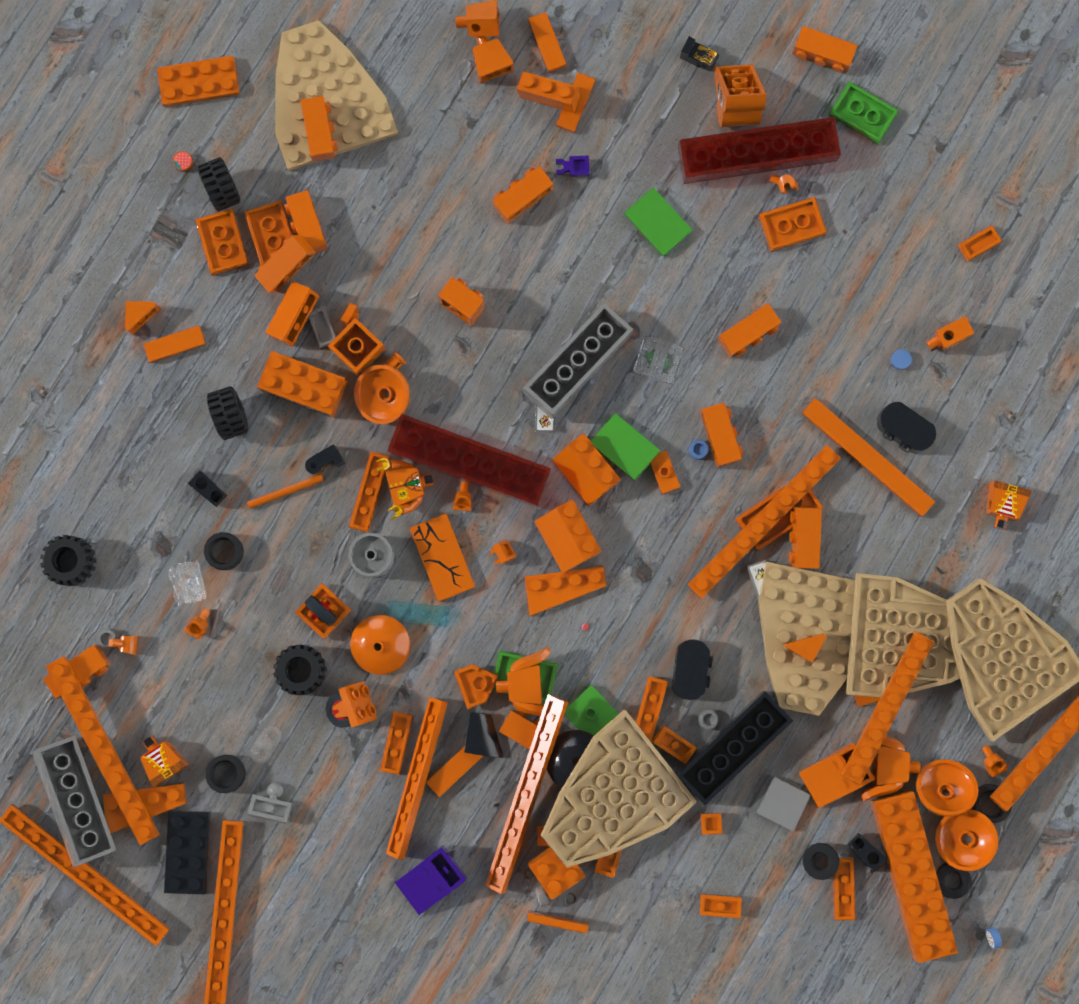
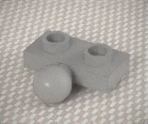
(270, 808)

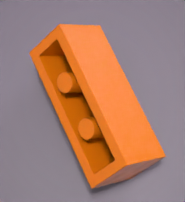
(824, 49)
(548, 92)
(319, 128)
(522, 194)
(305, 220)
(284, 263)
(292, 314)
(750, 331)
(721, 434)
(805, 537)
(85, 666)

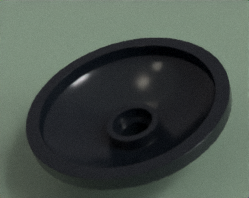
(566, 747)

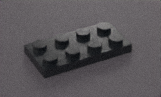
(187, 852)

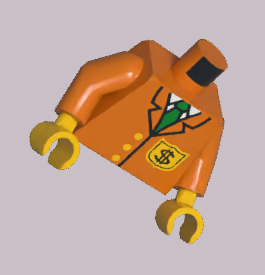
(405, 485)

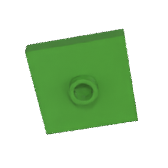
(590, 711)

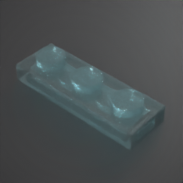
(419, 613)

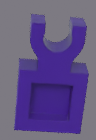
(577, 166)

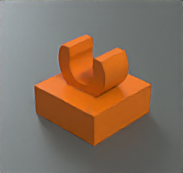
(504, 552)

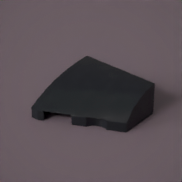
(482, 736)

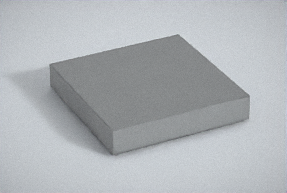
(783, 803)

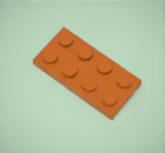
(198, 81)

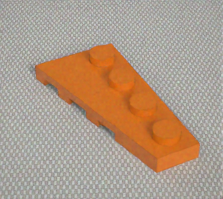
(557, 588)
(154, 799)

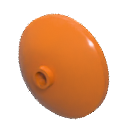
(371, 394)
(393, 641)
(950, 778)
(966, 855)

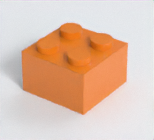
(462, 301)
(357, 347)
(553, 873)

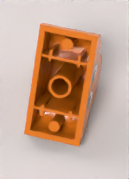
(739, 95)

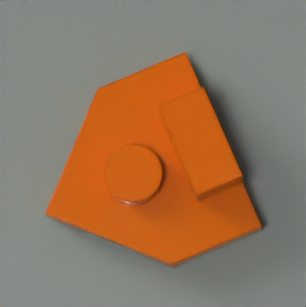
(475, 684)

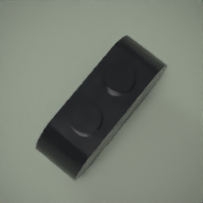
(906, 428)
(691, 669)

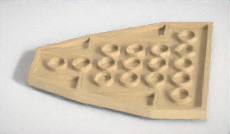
(319, 64)
(797, 606)
(883, 623)
(1006, 657)
(614, 796)

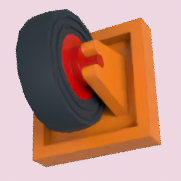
(323, 611)
(351, 706)

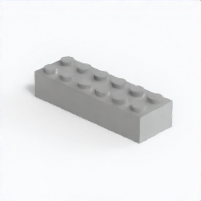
(577, 361)
(74, 801)

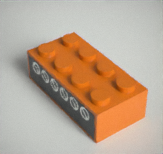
(302, 384)

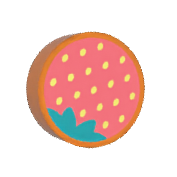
(183, 161)

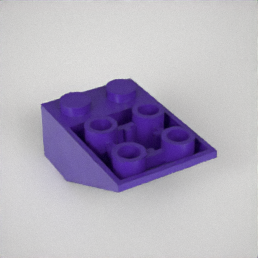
(431, 880)

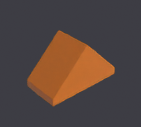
(138, 313)
(807, 647)

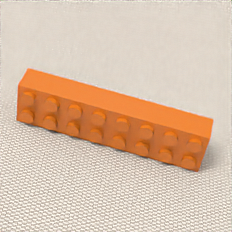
(913, 876)

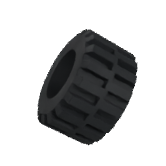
(219, 184)
(227, 413)
(52, 557)
(317, 669)

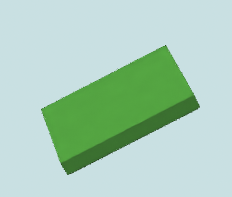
(863, 112)
(658, 222)
(625, 447)
(547, 672)

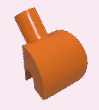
(783, 182)
(463, 498)
(198, 625)
(125, 644)
(993, 763)

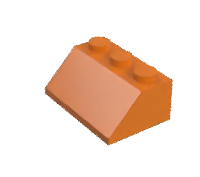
(586, 469)
(567, 536)

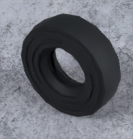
(812, 870)
(961, 890)

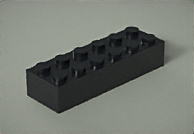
(734, 747)

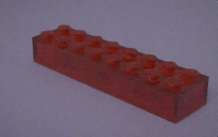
(759, 150)
(469, 460)

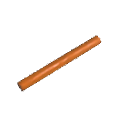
(285, 491)

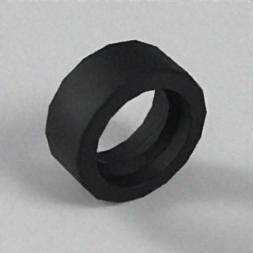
(223, 536)
(241, 773)
(1002, 815)

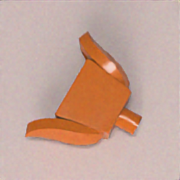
(524, 683)
(890, 769)

